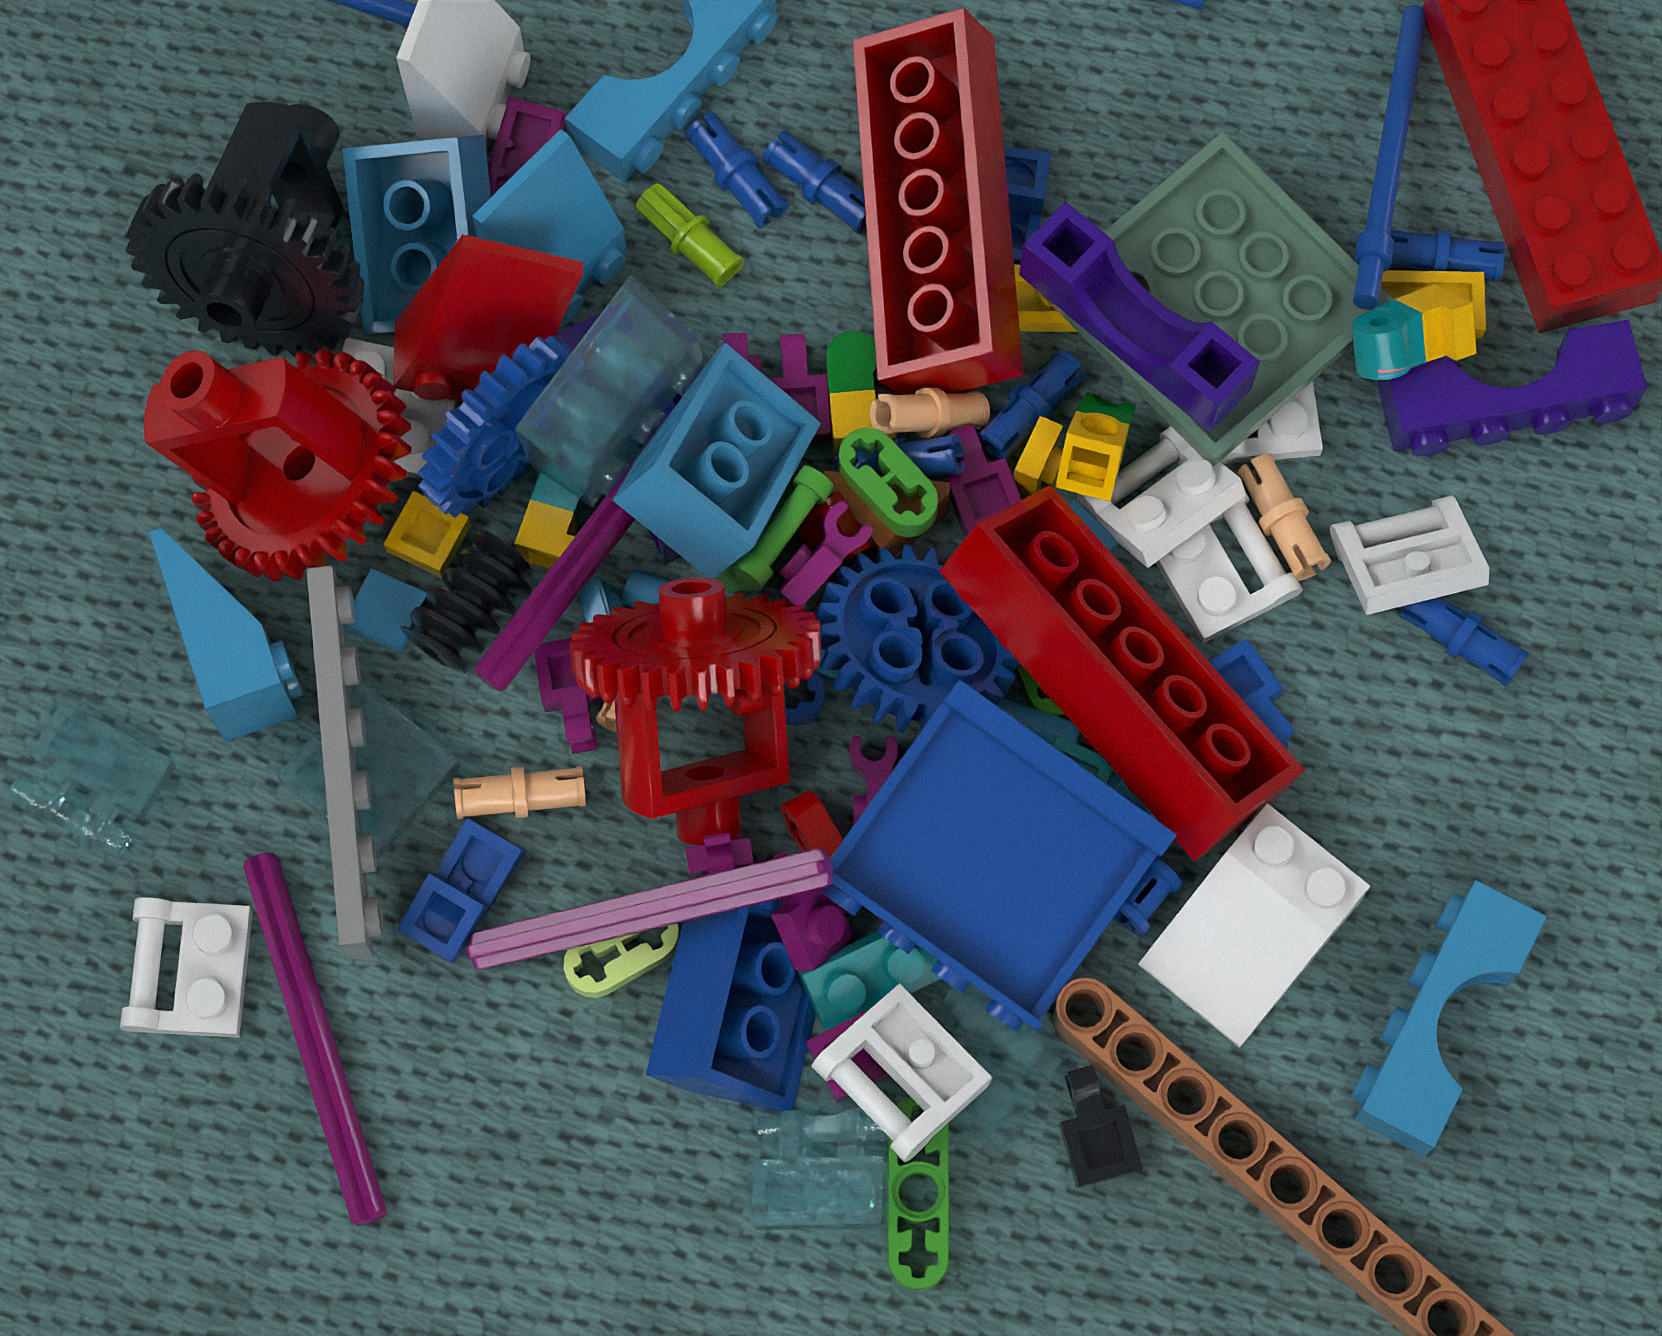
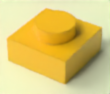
(1040, 457)
(426, 535)

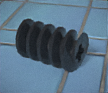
(469, 601)

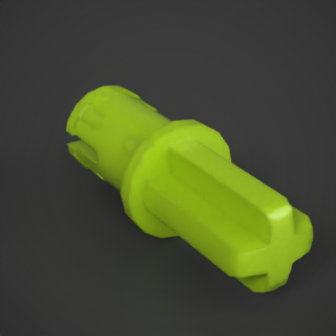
(689, 234)

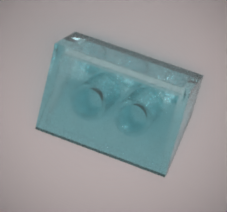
(610, 393)

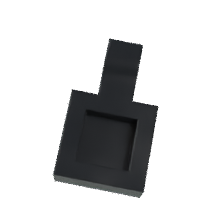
(1098, 1140)

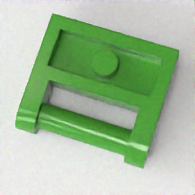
(799, 497)

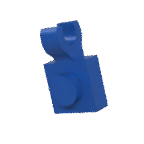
(1255, 686)

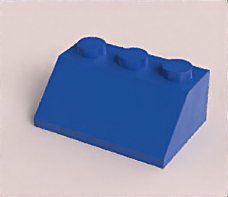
(734, 1012)

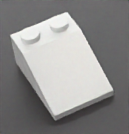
(460, 67)
(1254, 925)

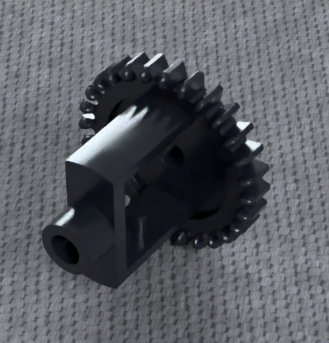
(240, 259)

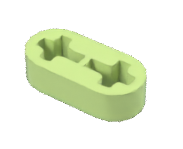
(621, 969)

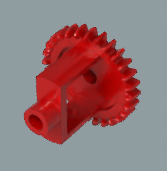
(282, 453)
(698, 647)

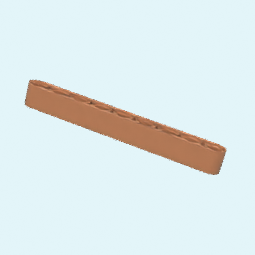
(1269, 1155)

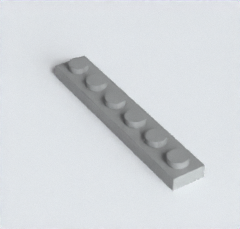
(346, 788)

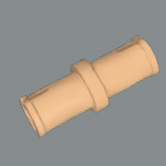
(929, 412)
(1283, 517)
(519, 792)

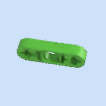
(934, 1242)

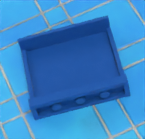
(994, 856)

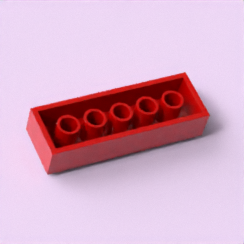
(1547, 157)
(937, 206)
(1121, 670)

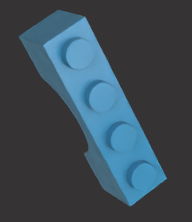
(626, 119)
(1412, 1088)

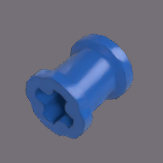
(1159, 883)

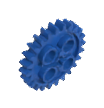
(478, 443)
(868, 628)

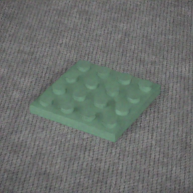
(1241, 254)

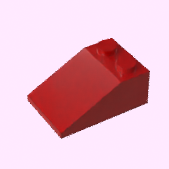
(474, 311)

